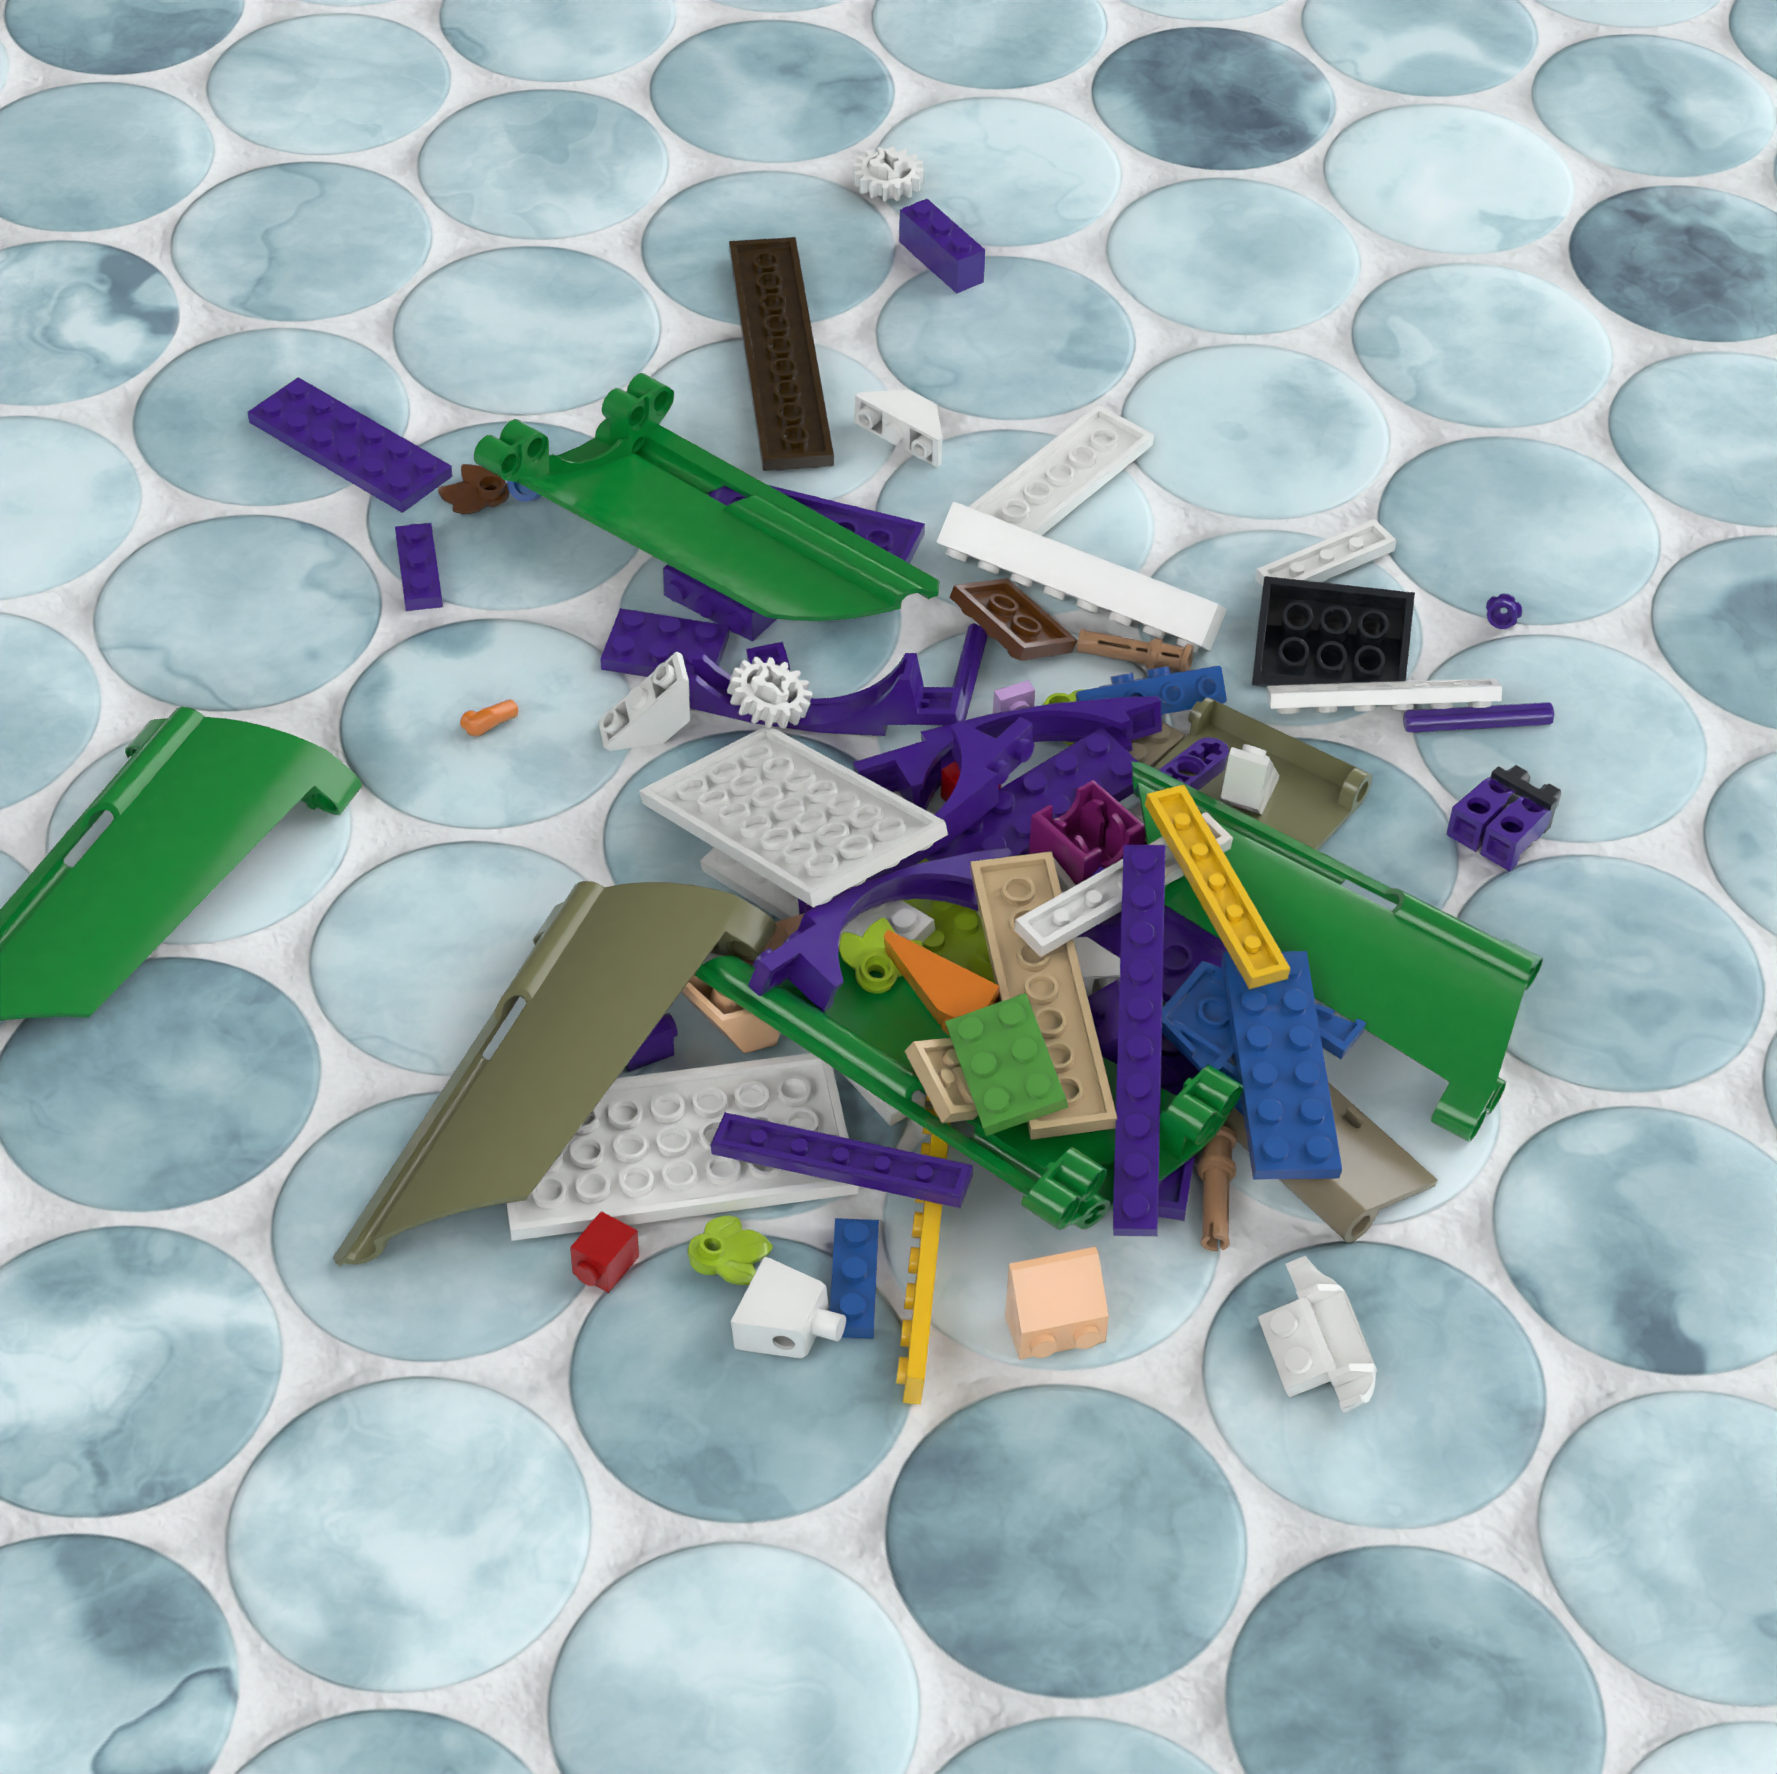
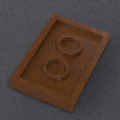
(1013, 619)

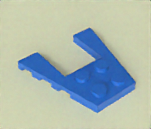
(1200, 1024)

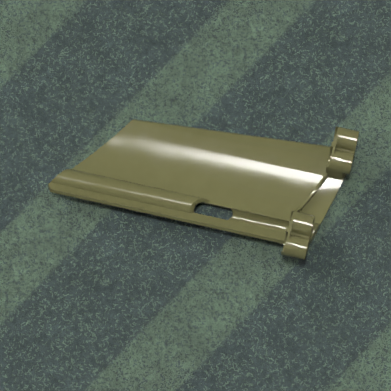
(592, 996)

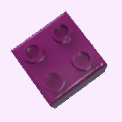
(1087, 834)

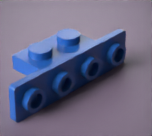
(1175, 690)

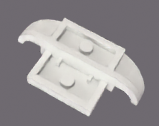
(1319, 1339)

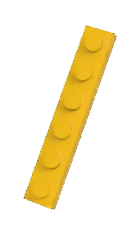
(1217, 887)

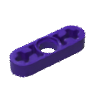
(1191, 760)

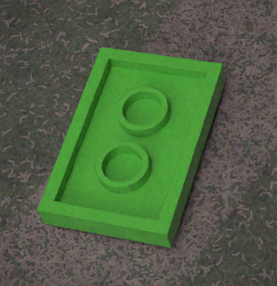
(1006, 1064)

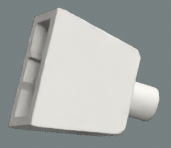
(784, 1313)

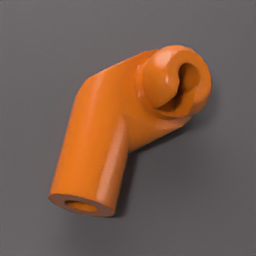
(485, 719)

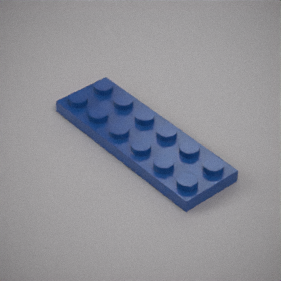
(1282, 1074)

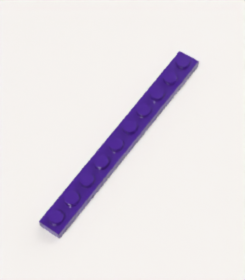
(1139, 1042)

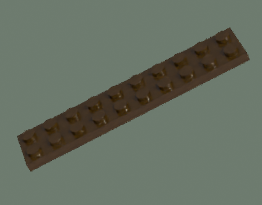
(780, 355)

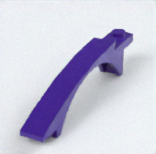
(892, 701)
(918, 767)
(982, 767)
(811, 952)

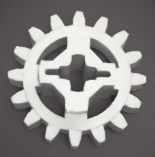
(888, 173)
(769, 692)

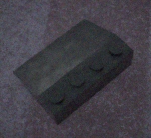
(1331, 634)

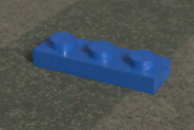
(855, 1275)

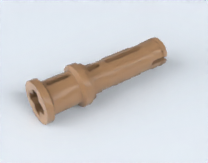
(1152, 653)
(1217, 1171)

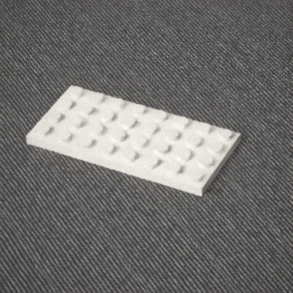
(793, 815)
(650, 1151)

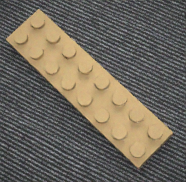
(1054, 987)

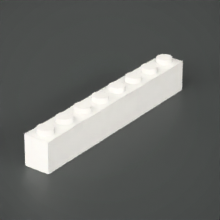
(1081, 576)

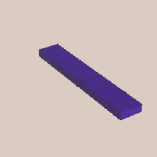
(842, 1160)

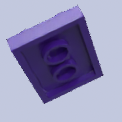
(646, 640)

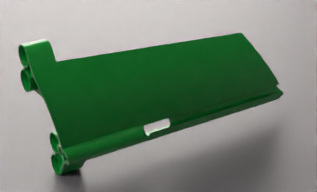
(654, 496)
(182, 821)
(1407, 972)
(866, 1040)

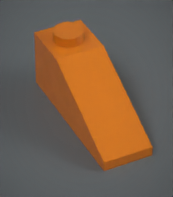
(939, 983)

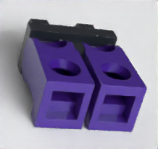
(1503, 815)

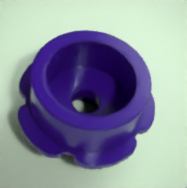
(1497, 617)

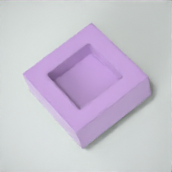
(1014, 697)

